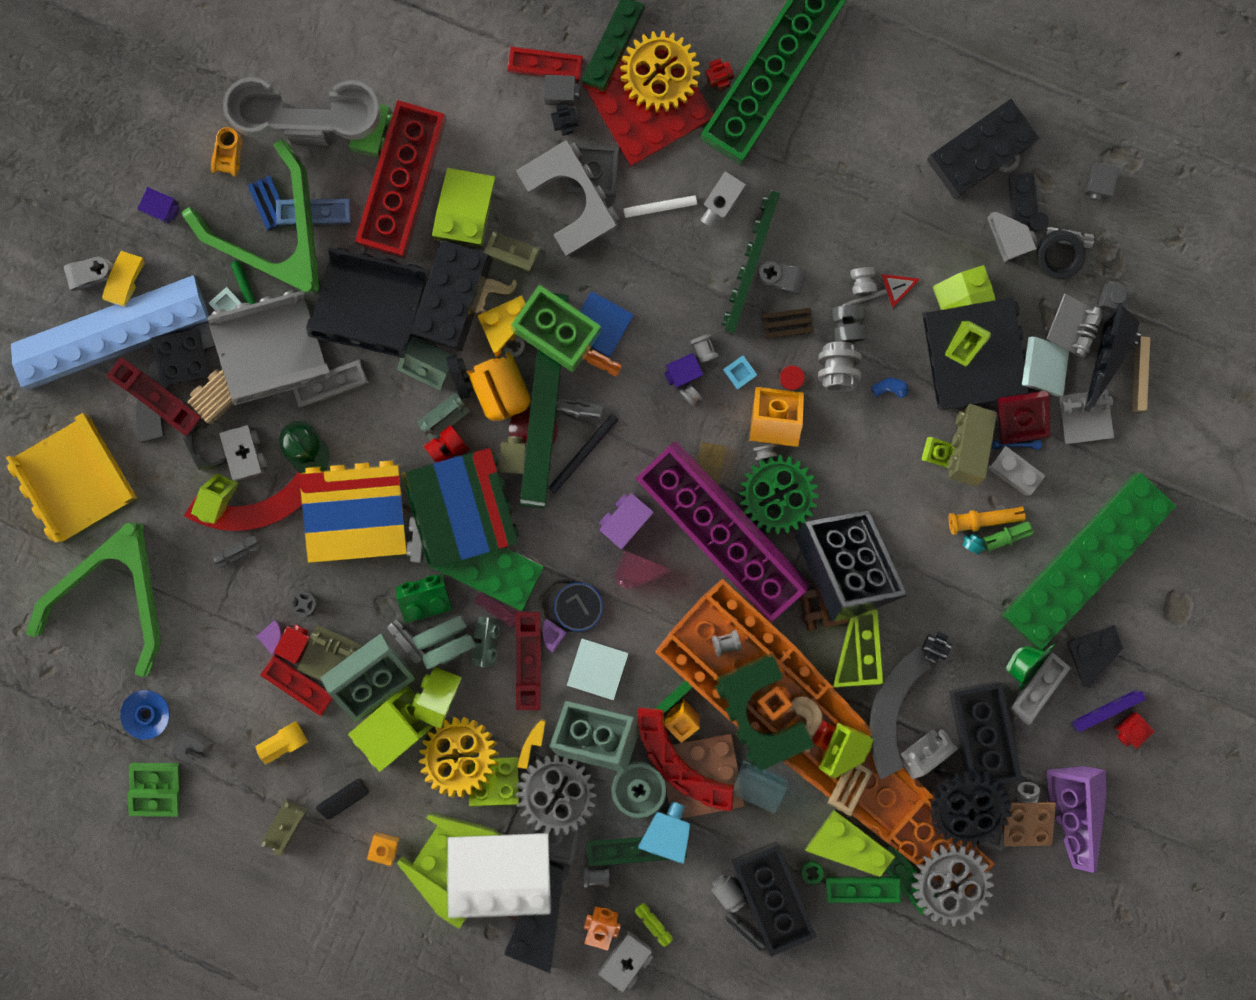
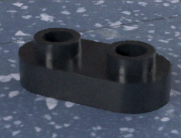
(457, 369)

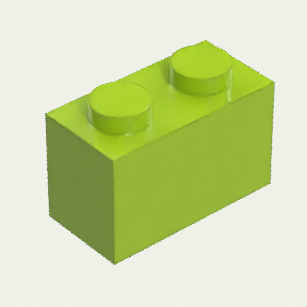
(436, 697)

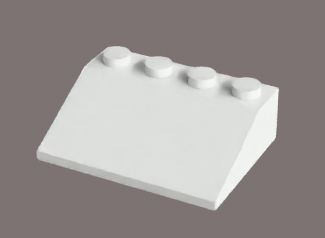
(498, 875)

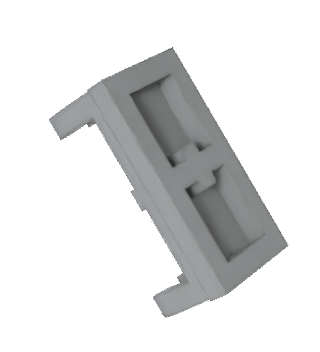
(927, 753)

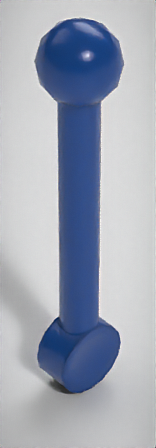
(1036, 444)

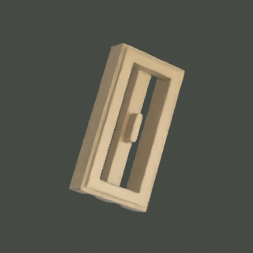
(840, 785)

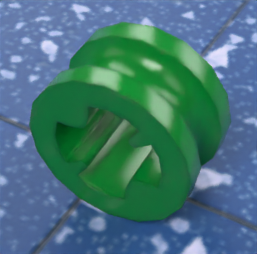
(804, 874)

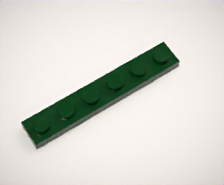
(753, 252)

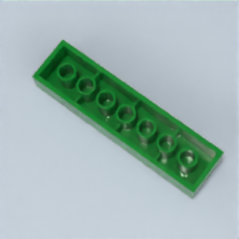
(769, 76)
(1088, 560)

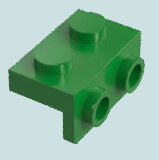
(423, 598)

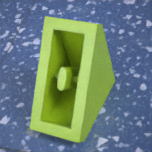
(966, 343)

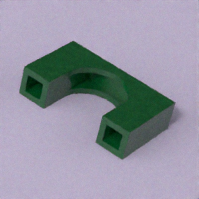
(764, 748)

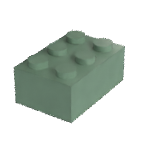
(367, 678)
(595, 736)

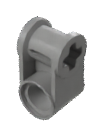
(84, 273)

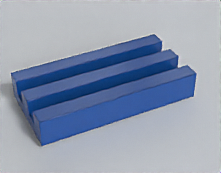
(260, 184)

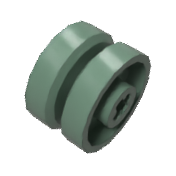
(444, 643)
(639, 803)

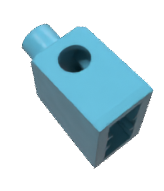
(667, 834)

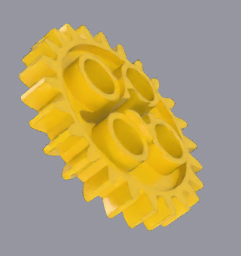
(645, 55)
(459, 779)

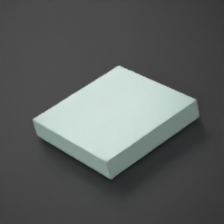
(1045, 366)
(597, 669)

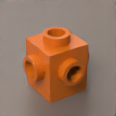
(775, 710)
(601, 928)

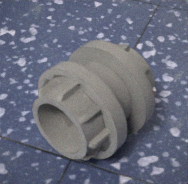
(839, 368)

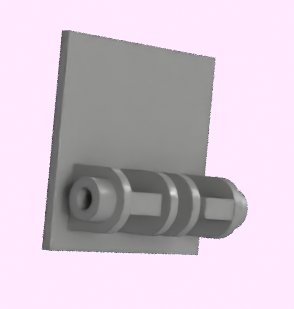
(1075, 326)
(1084, 425)

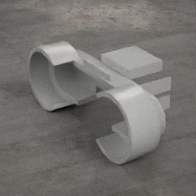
(258, 109)

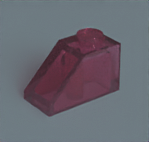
(637, 571)

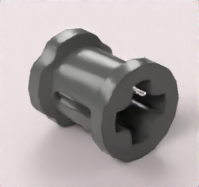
(596, 878)

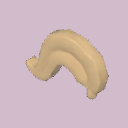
(497, 287)
(810, 711)

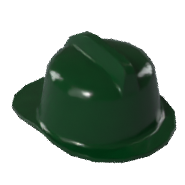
(303, 446)

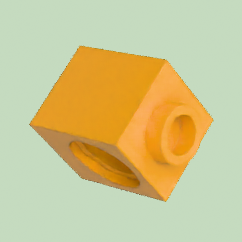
(682, 720)
(383, 848)

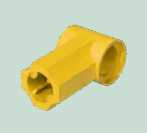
(285, 740)

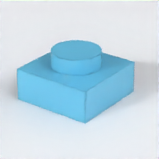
(740, 372)

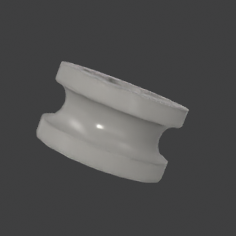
(520, 350)
(691, 395)
(765, 451)
(1028, 793)

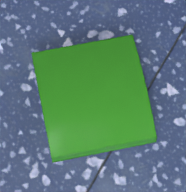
(154, 789)

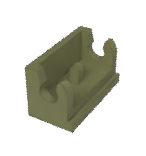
(512, 252)
(284, 827)

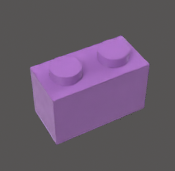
(625, 520)

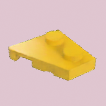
(498, 323)

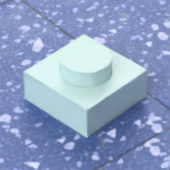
(225, 300)

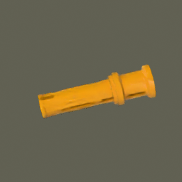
(975, 520)

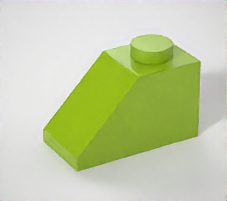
(214, 498)
(845, 751)

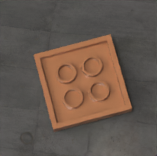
(712, 758)

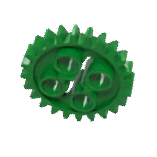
(768, 475)

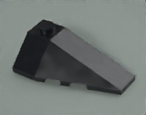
(1116, 341)

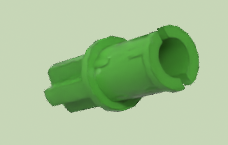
(1008, 536)

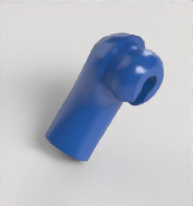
(891, 384)

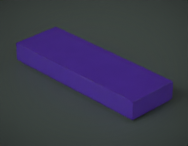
(1108, 710)

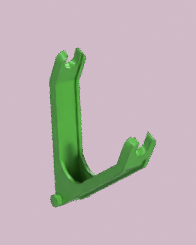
(301, 267)
(129, 548)

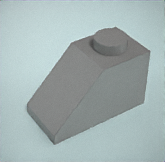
(1011, 236)

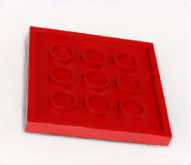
(645, 131)

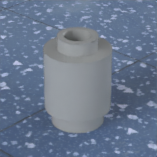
(728, 893)

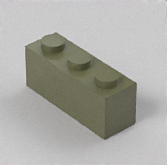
(972, 445)

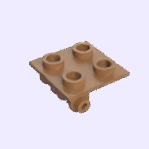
(1030, 824)

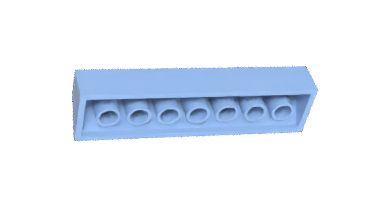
(108, 333)

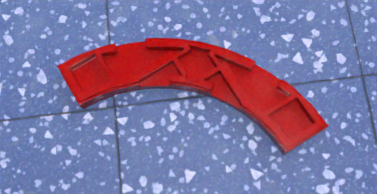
(258, 514)
(674, 769)

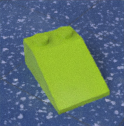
(464, 208)

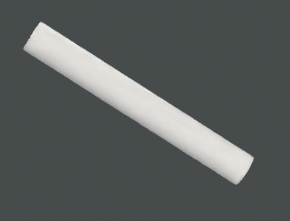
(660, 206)

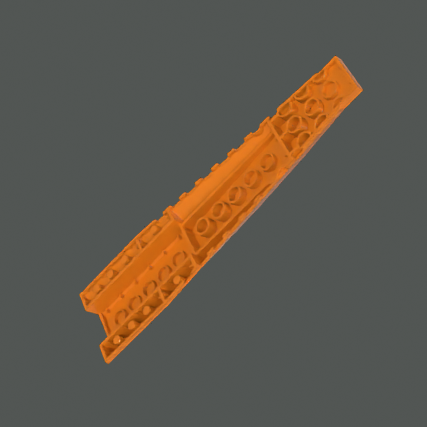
(889, 806)

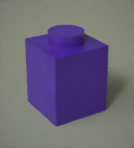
(159, 206)
(683, 371)

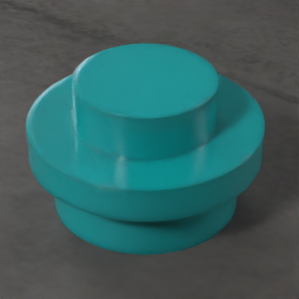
(974, 543)

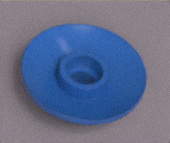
(133, 719)

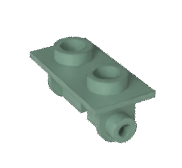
(442, 416)
(486, 653)

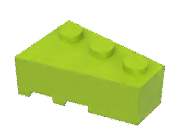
(860, 653)
(849, 845)

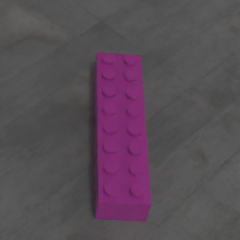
(723, 531)

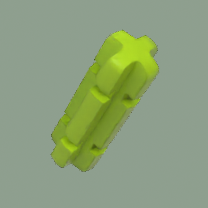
(653, 924)

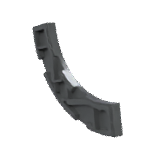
(148, 422)
(886, 709)

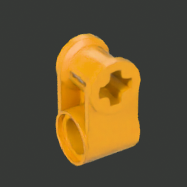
(227, 154)

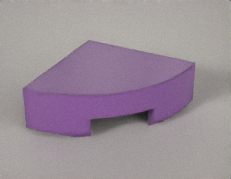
(552, 635)
(270, 636)

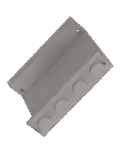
(267, 347)

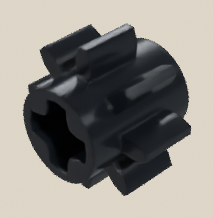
(564, 119)
(936, 647)

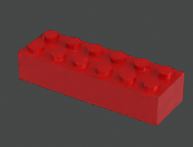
(401, 179)

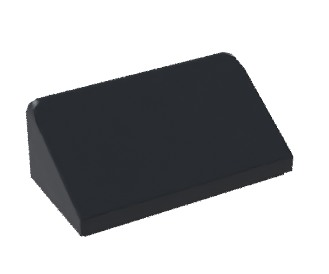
(342, 799)

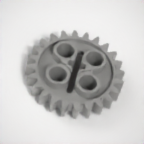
(537, 784)
(942, 865)

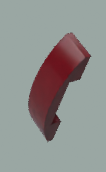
(154, 396)
(528, 660)

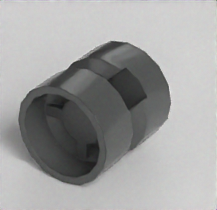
(849, 332)

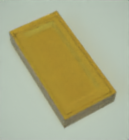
(711, 460)

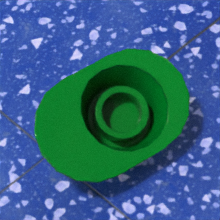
(1025, 663)

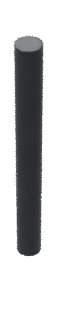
(583, 453)

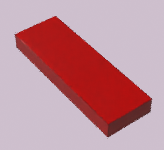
(544, 63)
(297, 685)

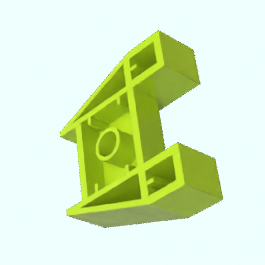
(430, 868)

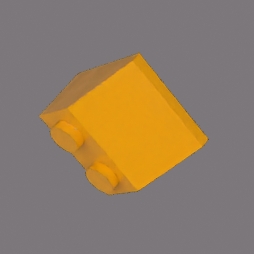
(777, 416)

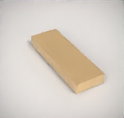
(1141, 375)

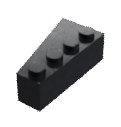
(535, 933)

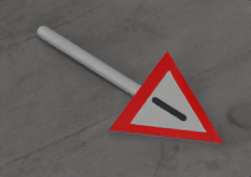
(895, 287)

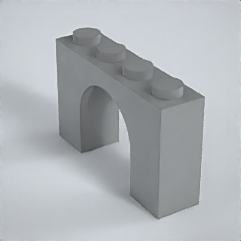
(596, 218)

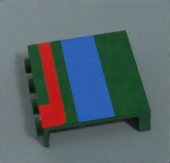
(460, 508)

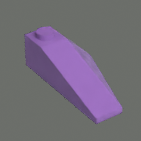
(1080, 809)

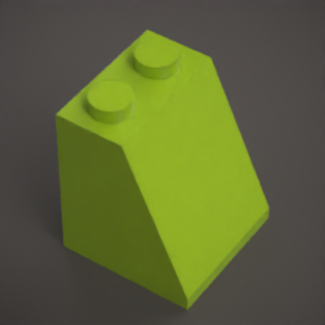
(389, 730)

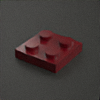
(1024, 417)

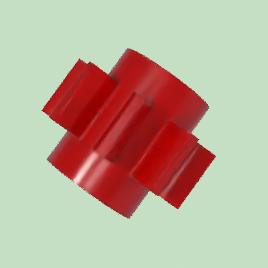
(719, 74)

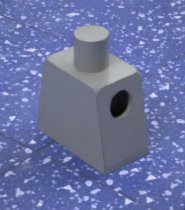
(731, 190)

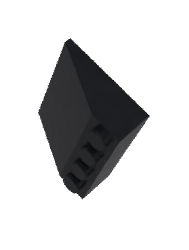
(849, 564)

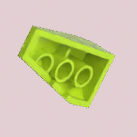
(964, 289)

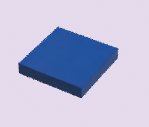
(612, 320)

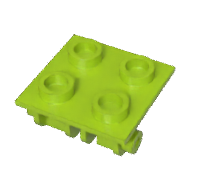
(501, 787)

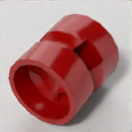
(451, 440)

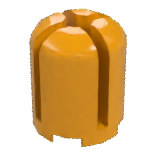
(500, 388)

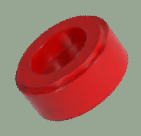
(791, 377)

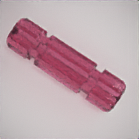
(496, 608)

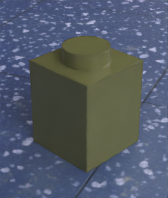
(512, 455)

